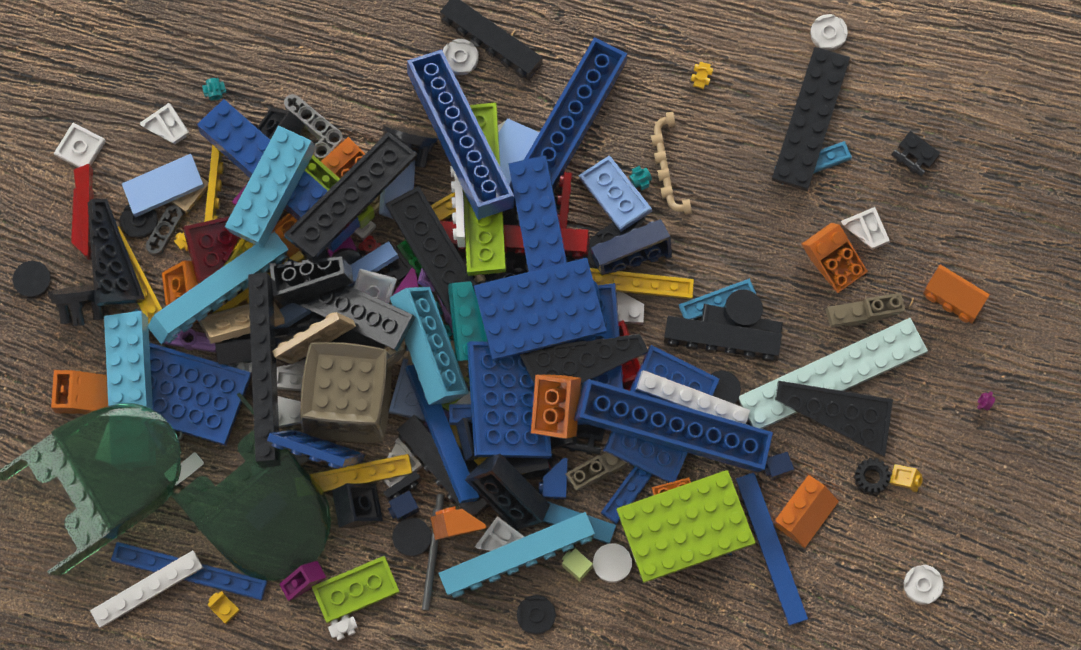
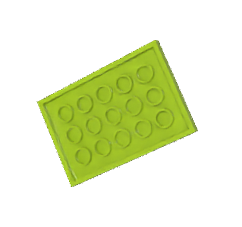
(685, 526)

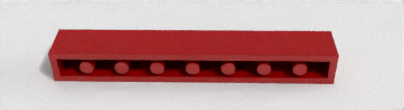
(575, 240)

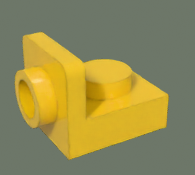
(906, 477)
(222, 607)

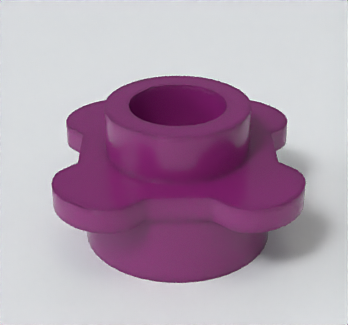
(986, 401)

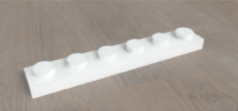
(458, 217)
(690, 398)
(146, 589)

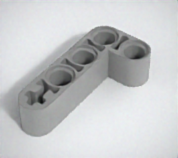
(313, 123)

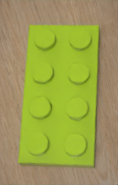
(355, 589)

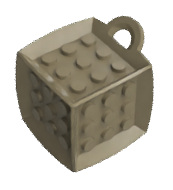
(347, 391)

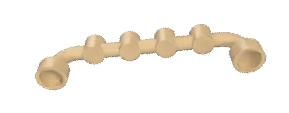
(663, 174)

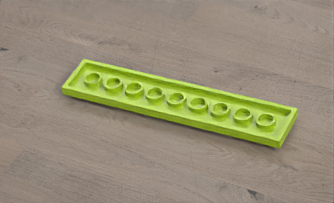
(485, 236)

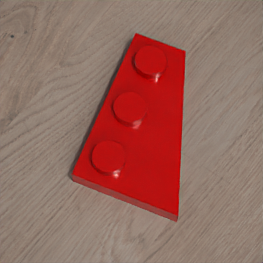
(563, 200)

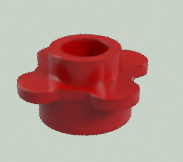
(369, 240)

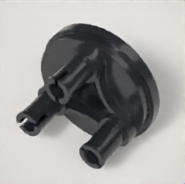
(413, 139)
(74, 299)

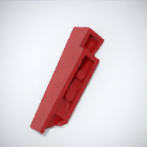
(80, 217)

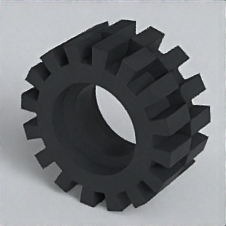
(875, 465)

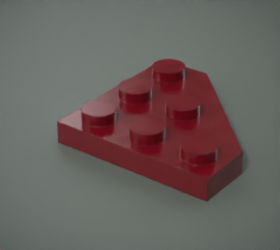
(209, 246)

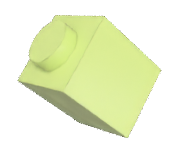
(576, 564)

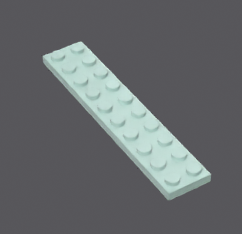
(839, 370)

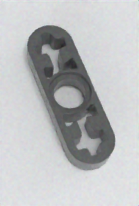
(175, 221)

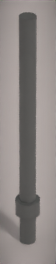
(431, 559)

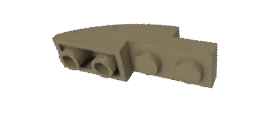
(865, 311)
(594, 470)

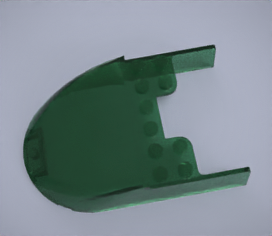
(114, 469)
(261, 517)

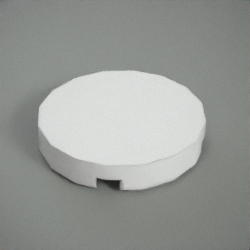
(829, 32)
(461, 56)
(612, 563)
(923, 584)

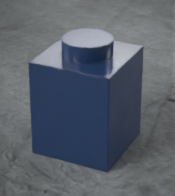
(778, 466)
(403, 506)

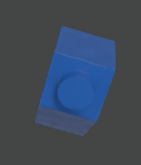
(555, 482)

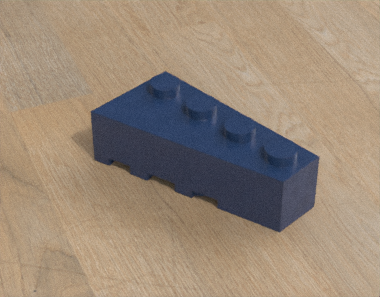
(633, 248)

